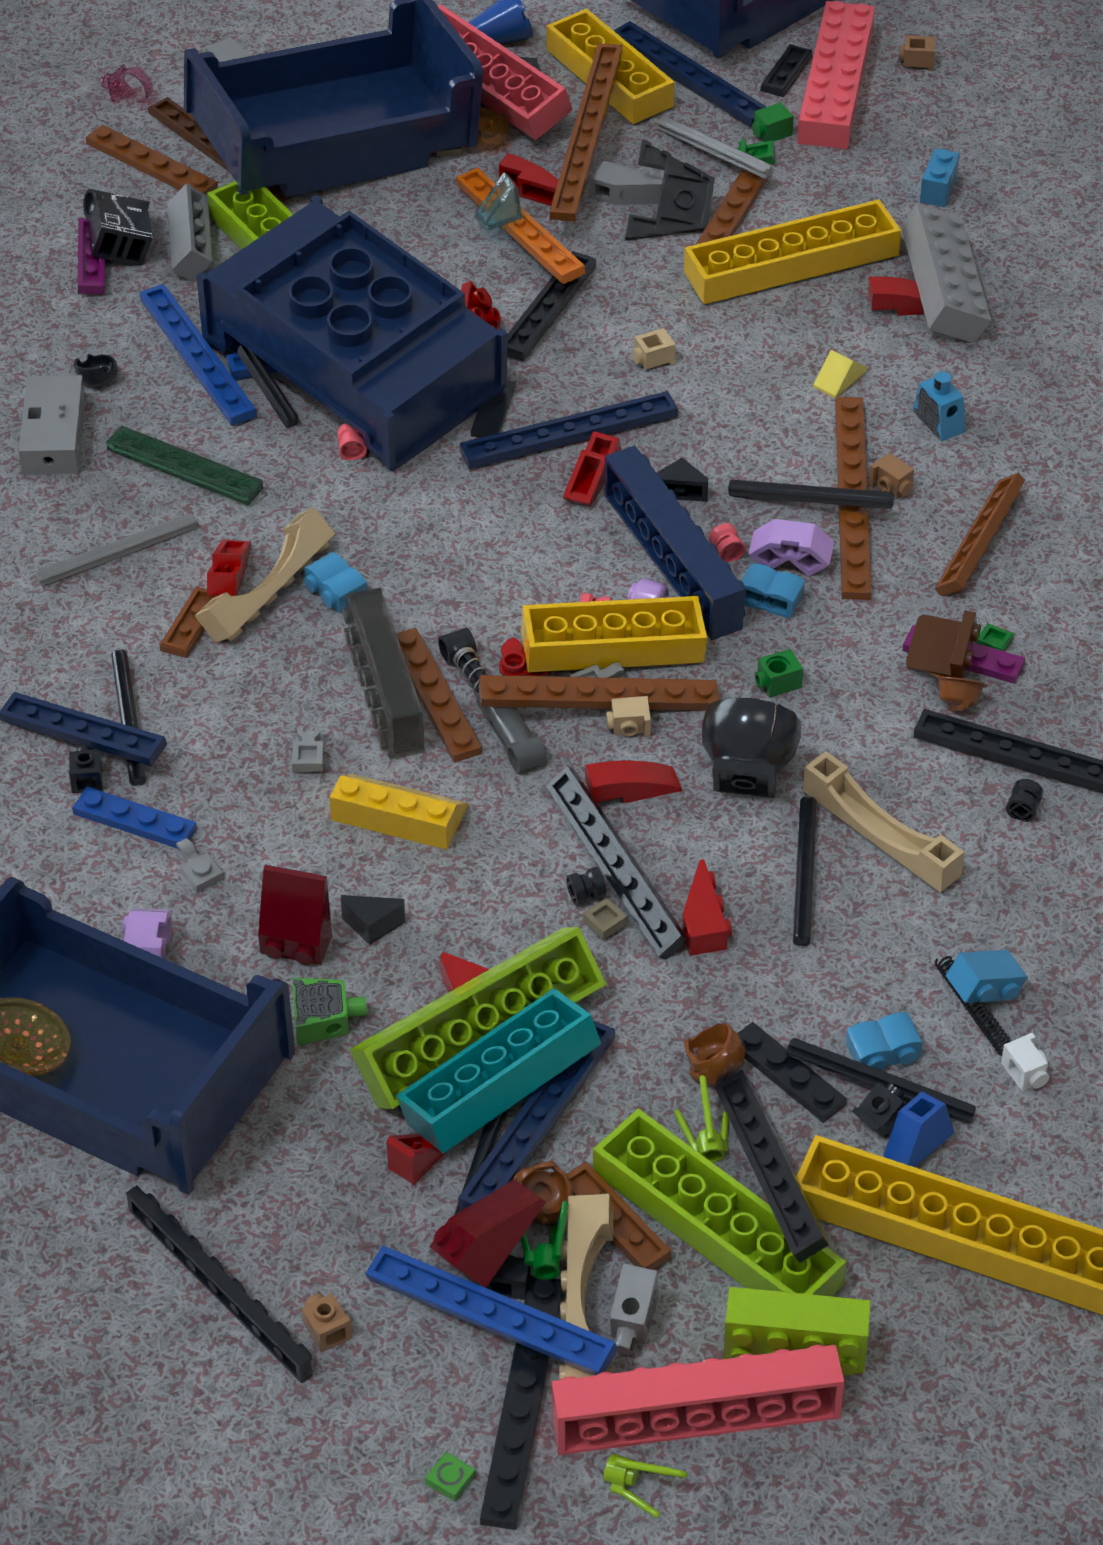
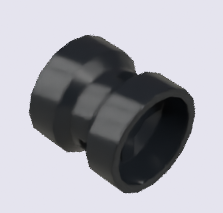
(1024, 800)
(586, 886)

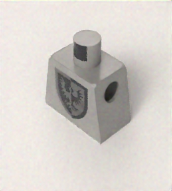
(633, 1307)

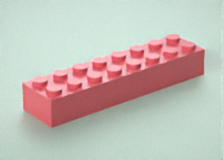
(836, 75)
(513, 85)
(697, 1399)

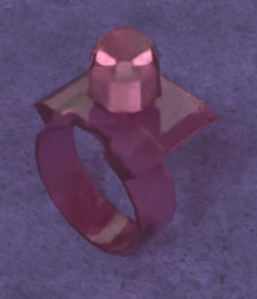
(118, 87)

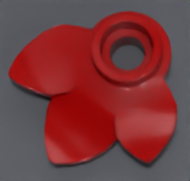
(514, 660)

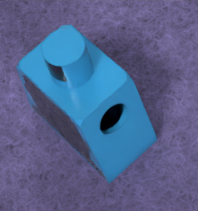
(940, 406)

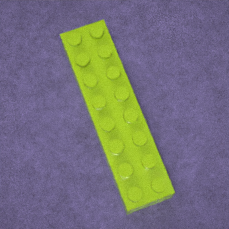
(459, 1018)
(709, 1209)

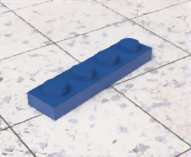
(133, 817)

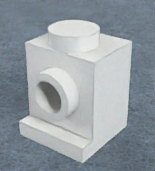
(1025, 1063)

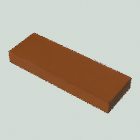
(186, 628)

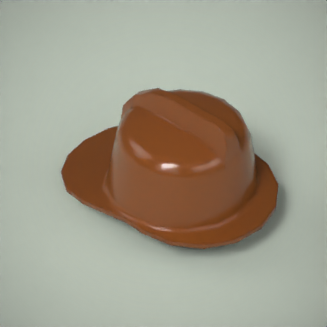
(959, 692)

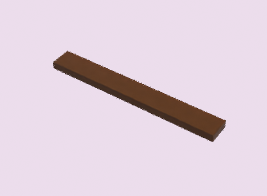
(185, 126)

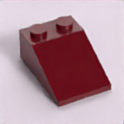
(294, 915)
(487, 1231)

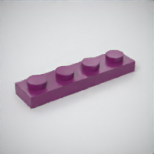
(90, 269)
(987, 661)

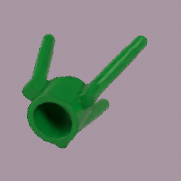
(547, 1256)

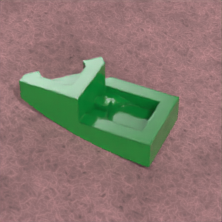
(763, 150)

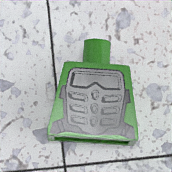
(323, 1009)

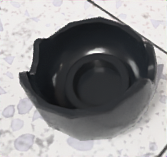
(96, 369)

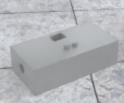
(52, 425)

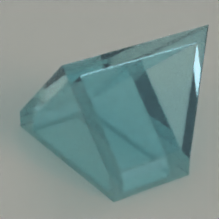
(500, 205)

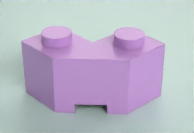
(794, 541)
(148, 929)

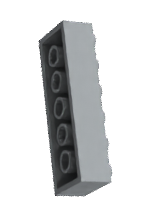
(945, 273)

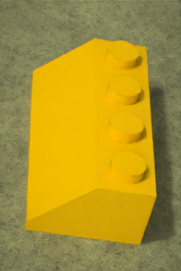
(396, 810)

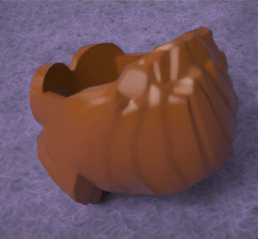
(718, 1053)
(549, 1186)

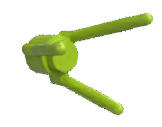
(709, 1141)
(625, 1471)

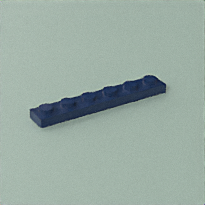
(83, 728)

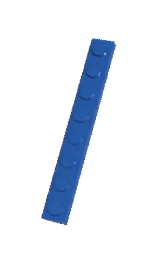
(198, 355)
(492, 1311)

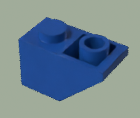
(918, 1130)

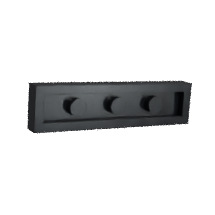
(790, 1074)

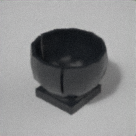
(742, 745)

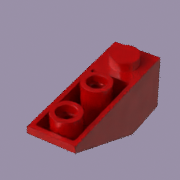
(703, 915)

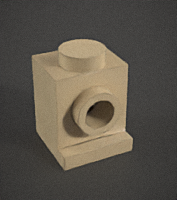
(654, 349)
(629, 716)

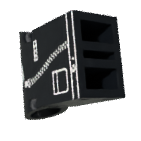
(117, 226)

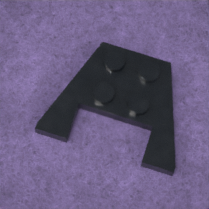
(682, 200)

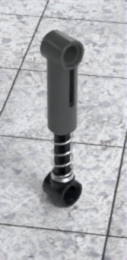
(522, 747)

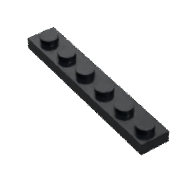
(544, 311)

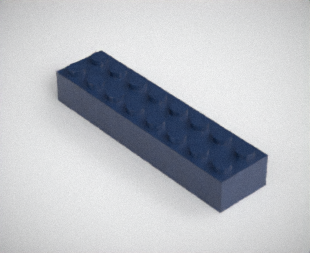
(674, 540)

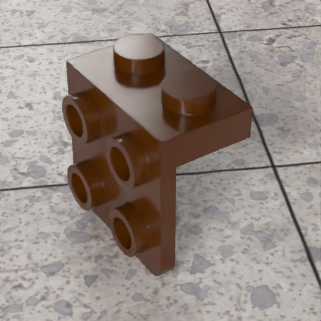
(943, 645)

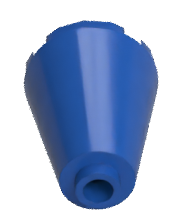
(504, 22)

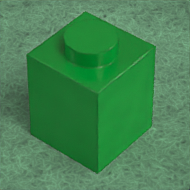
(773, 123)

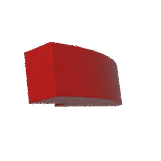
(531, 180)
(896, 294)
(589, 470)
(228, 567)
(630, 780)

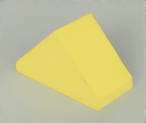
(838, 374)

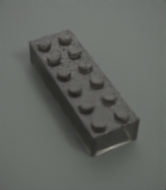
(384, 674)

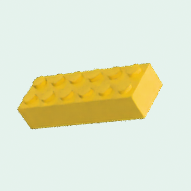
(639, 87)
(613, 632)

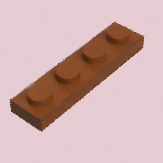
(630, 1232)

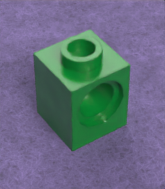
(779, 673)

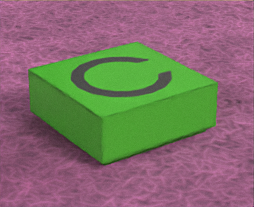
(450, 1476)

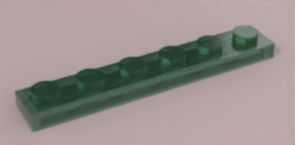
(185, 465)

